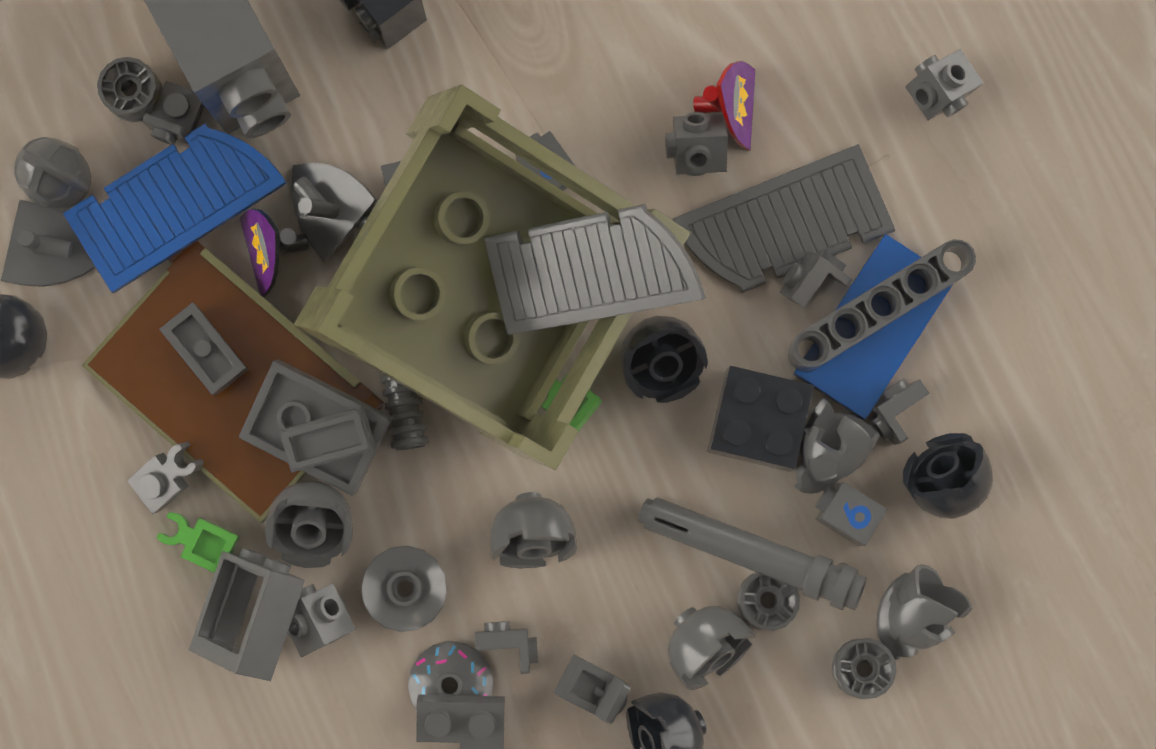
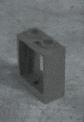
(226, 607)

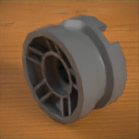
(118, 77)
(785, 604)
(872, 684)

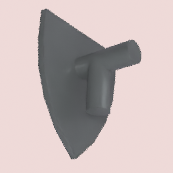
(328, 204)
(43, 248)

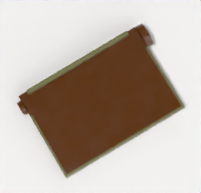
(165, 392)

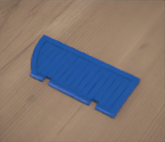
(171, 203)

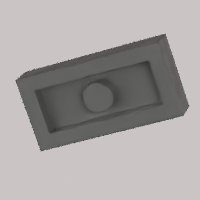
(204, 349)

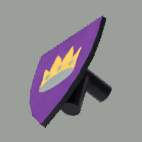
(266, 245)

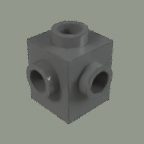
(943, 84)
(698, 144)
(318, 619)

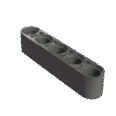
(897, 293)

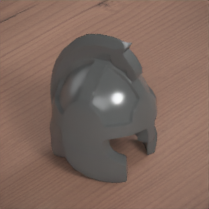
(52, 173)
(832, 447)
(917, 612)

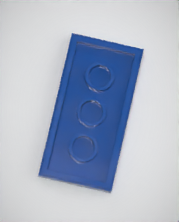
(866, 369)

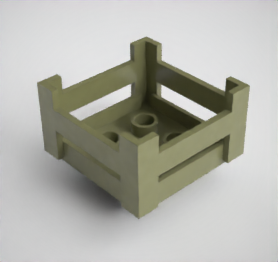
(422, 289)

